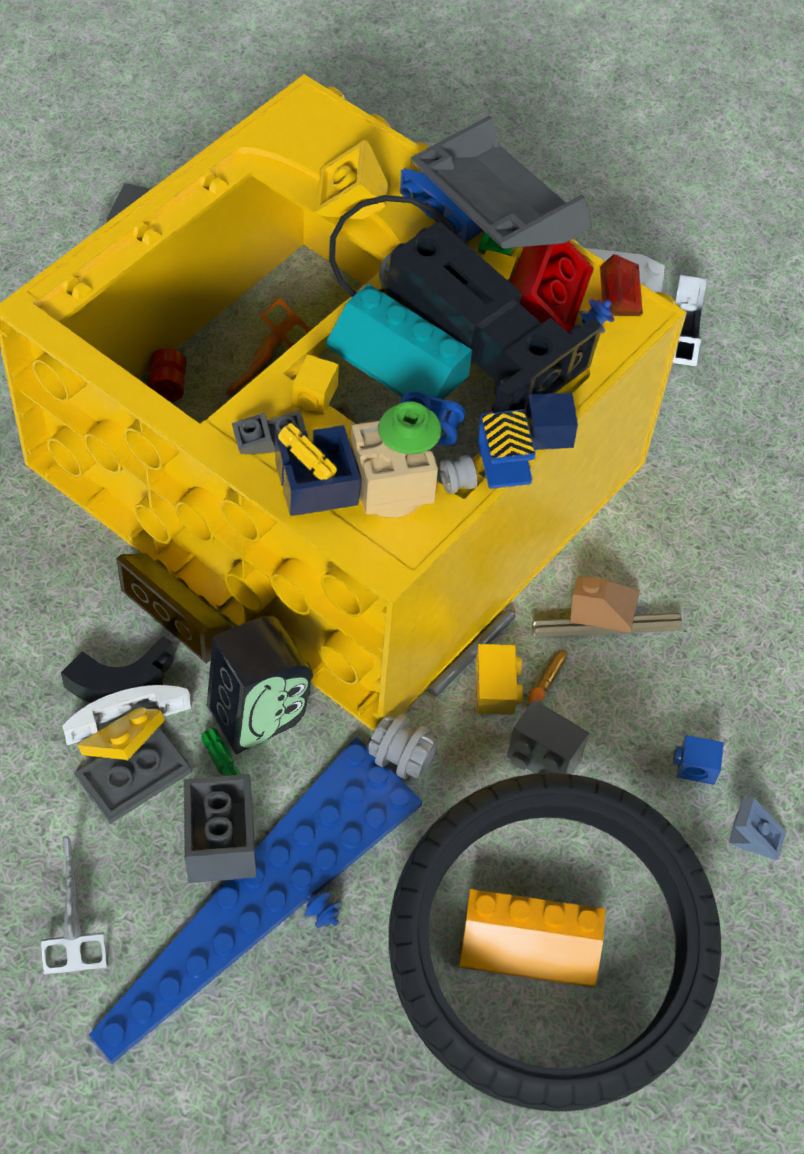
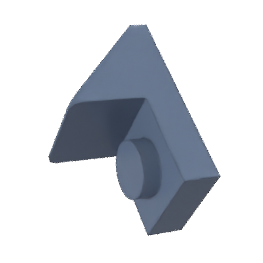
(757, 830)

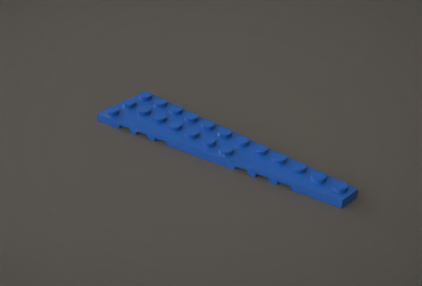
(313, 844)

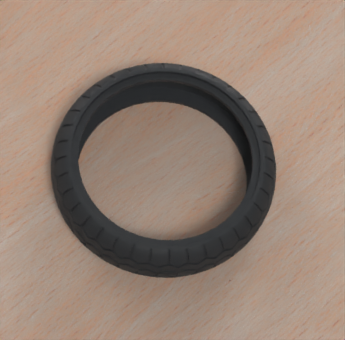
(685, 891)

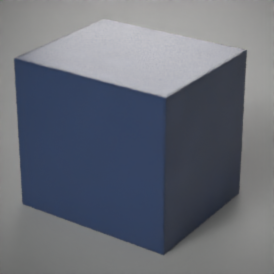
(552, 420)

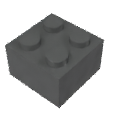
(546, 742)

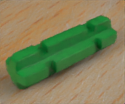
(219, 753)

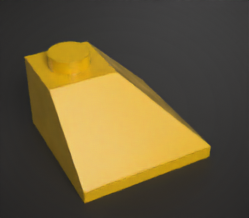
(350, 180)

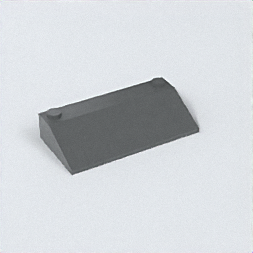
(500, 191)

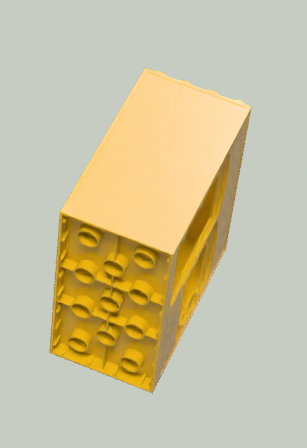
(362, 595)

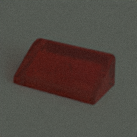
(621, 286)

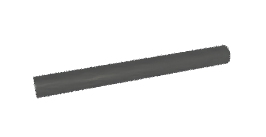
(470, 653)

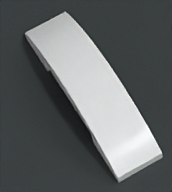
(116, 705)

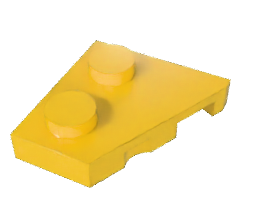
(124, 735)

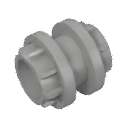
(406, 748)

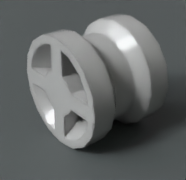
(458, 474)

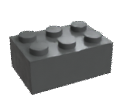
(219, 828)

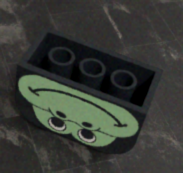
(257, 682)

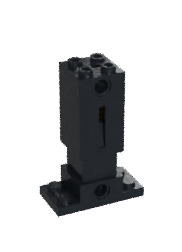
(482, 309)

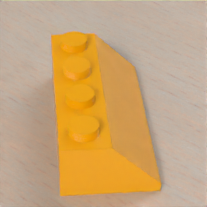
(532, 938)

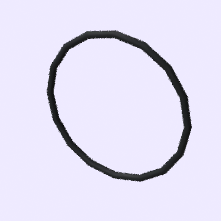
(434, 211)

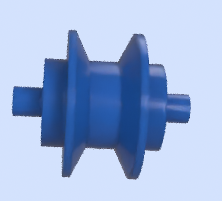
(599, 311)
(322, 909)

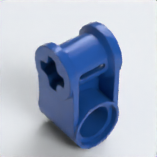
(440, 409)

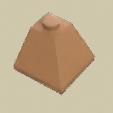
(603, 604)

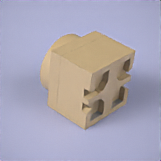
(391, 481)

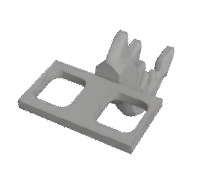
(72, 930)

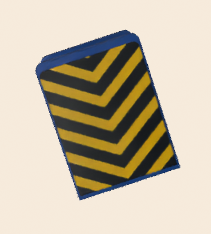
(506, 448)

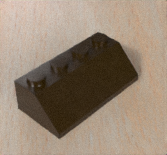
(171, 602)

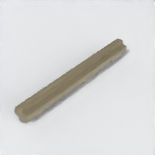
(641, 623)

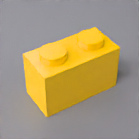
(497, 679)

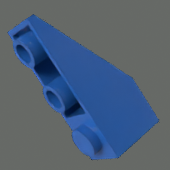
(421, 188)

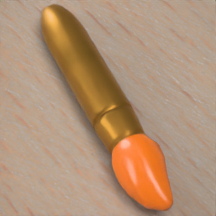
(548, 677)

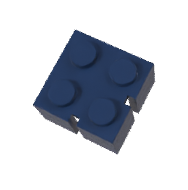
(307, 493)

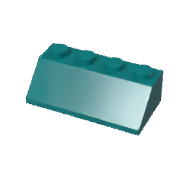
(398, 346)

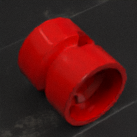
(167, 373)

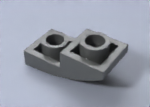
(258, 434)

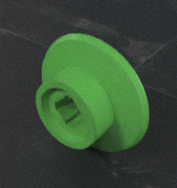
(405, 437)

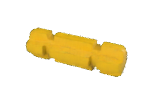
(307, 452)

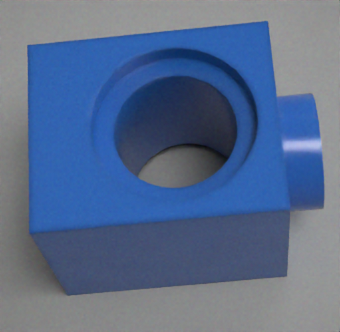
(698, 759)

